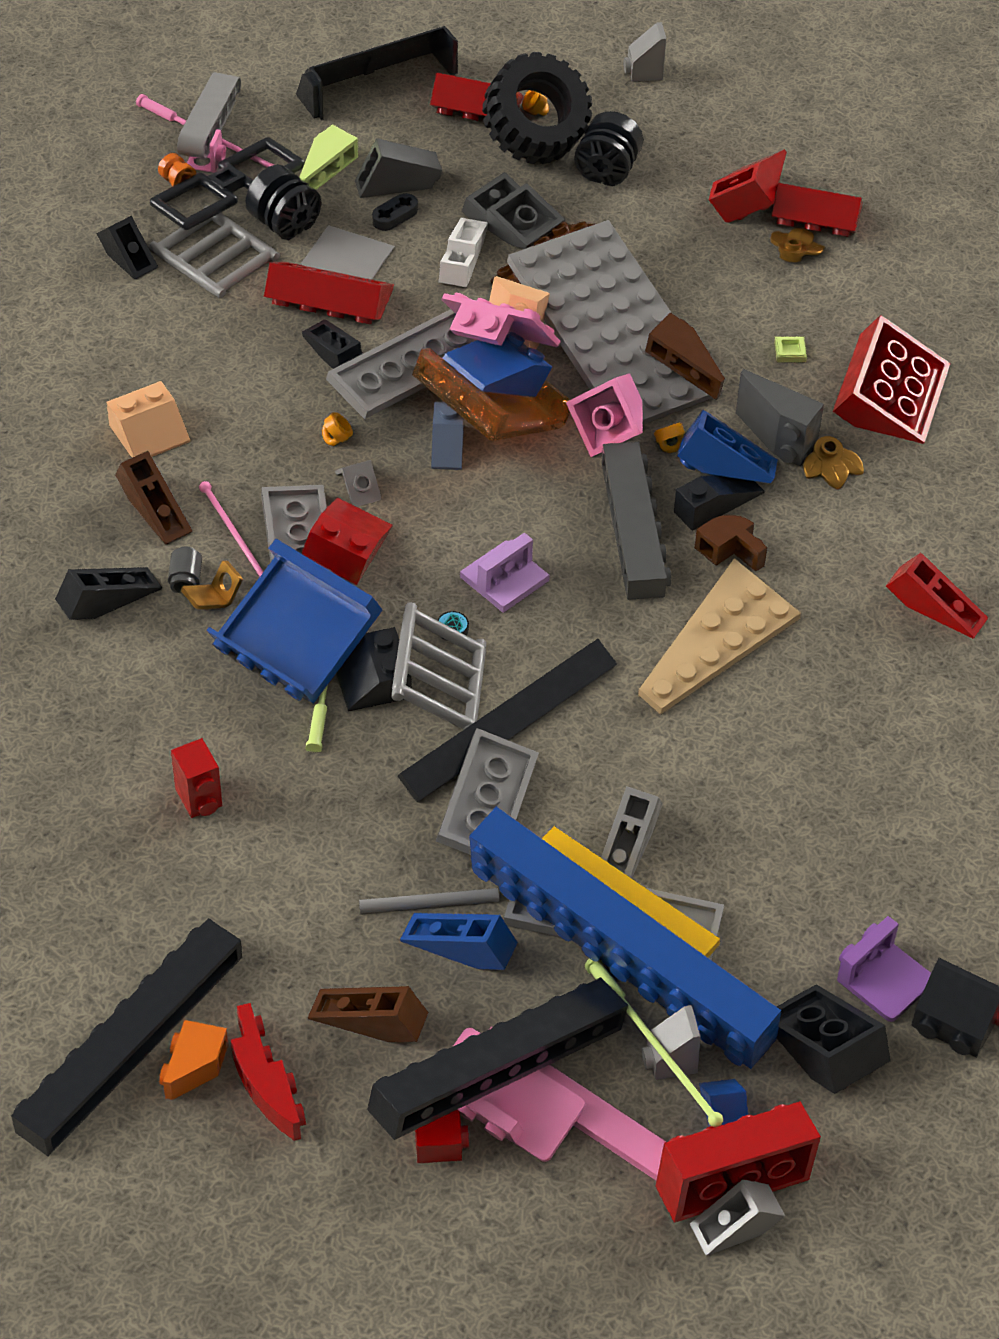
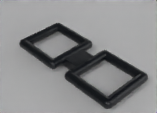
(221, 183)

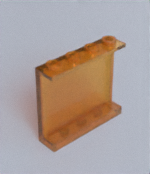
(492, 414)

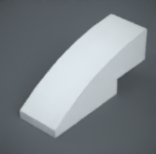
(462, 252)

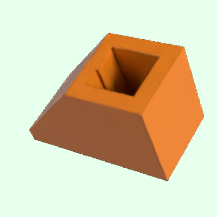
(195, 1058)

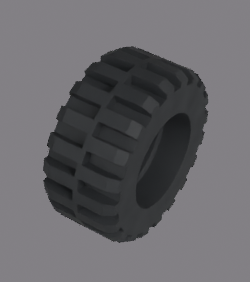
(555, 82)

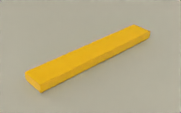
(645, 900)

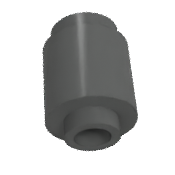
(184, 568)

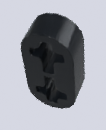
(397, 213)

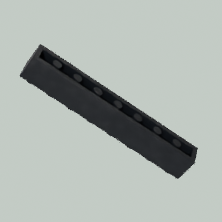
(495, 1058)

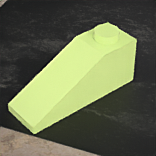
(328, 155)

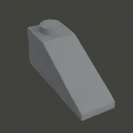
(631, 830)

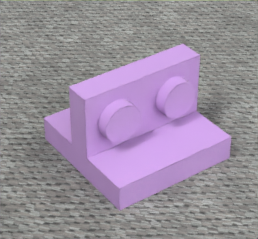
(506, 573)

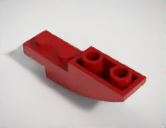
(263, 1078)

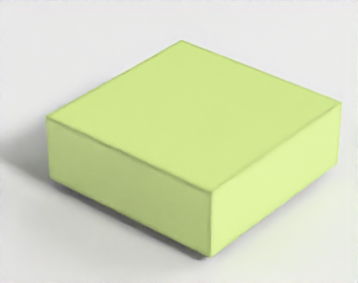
(790, 349)

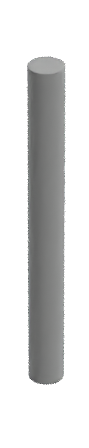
(429, 900)

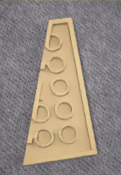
(724, 629)

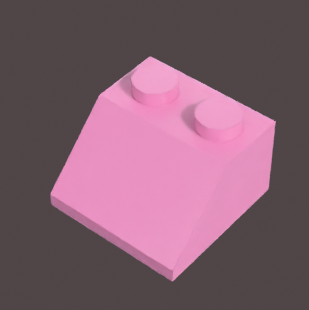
(608, 413)

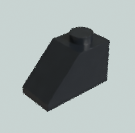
(127, 247)

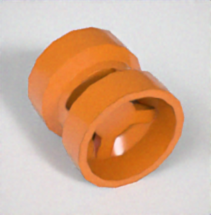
(175, 169)

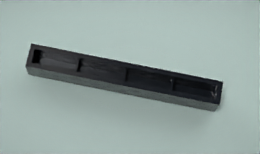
(126, 1037)

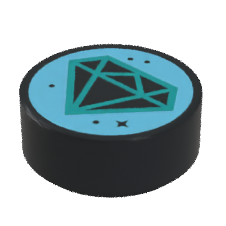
(456, 621)

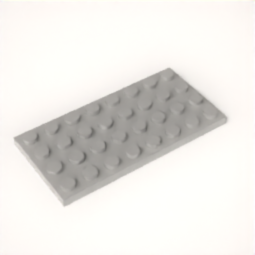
(604, 314)

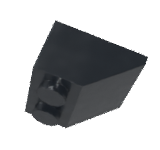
(370, 670)
(957, 1008)

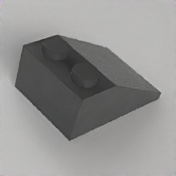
(779, 417)

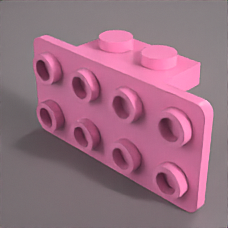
(492, 323)
(528, 1112)

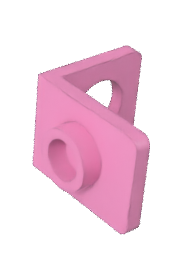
(216, 154)

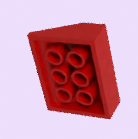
(891, 383)

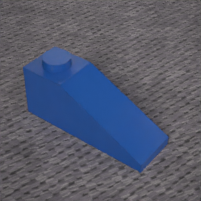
(470, 939)

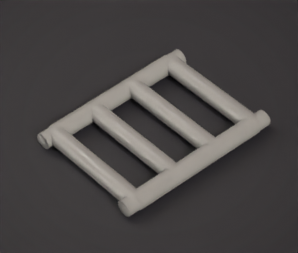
(200, 275)
(405, 666)

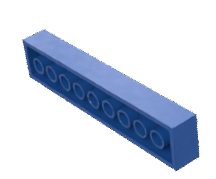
(623, 938)

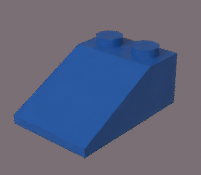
(503, 368)
(722, 451)

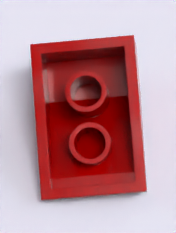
(345, 540)

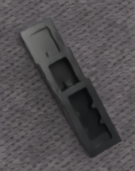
(332, 343)

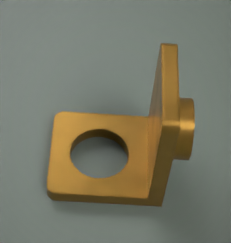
(214, 594)

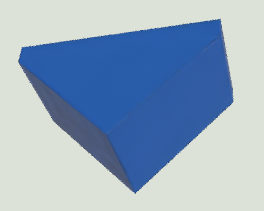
(726, 1098)

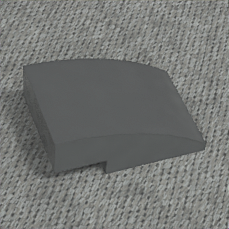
(512, 211)

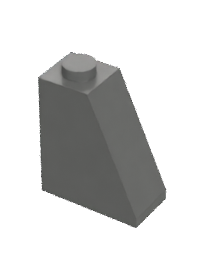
(397, 169)

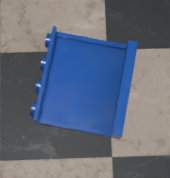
(297, 623)

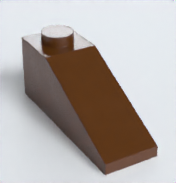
(682, 350)
(152, 497)
(375, 1012)

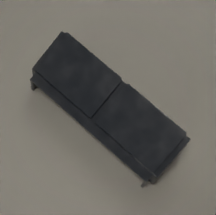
(435, 41)

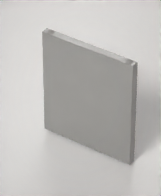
(347, 253)

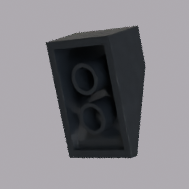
(831, 1038)

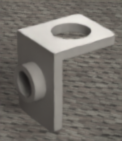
(360, 483)

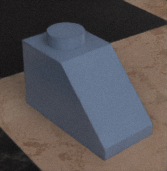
(447, 438)

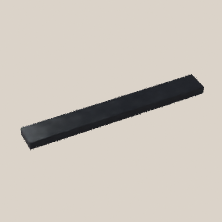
(509, 717)

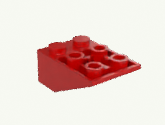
(748, 188)

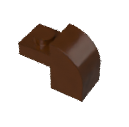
(729, 536)

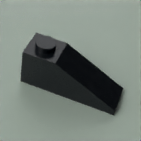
(712, 497)
(103, 590)

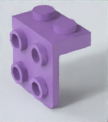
(882, 972)

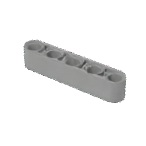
(208, 115)

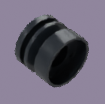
(609, 148)
(283, 201)

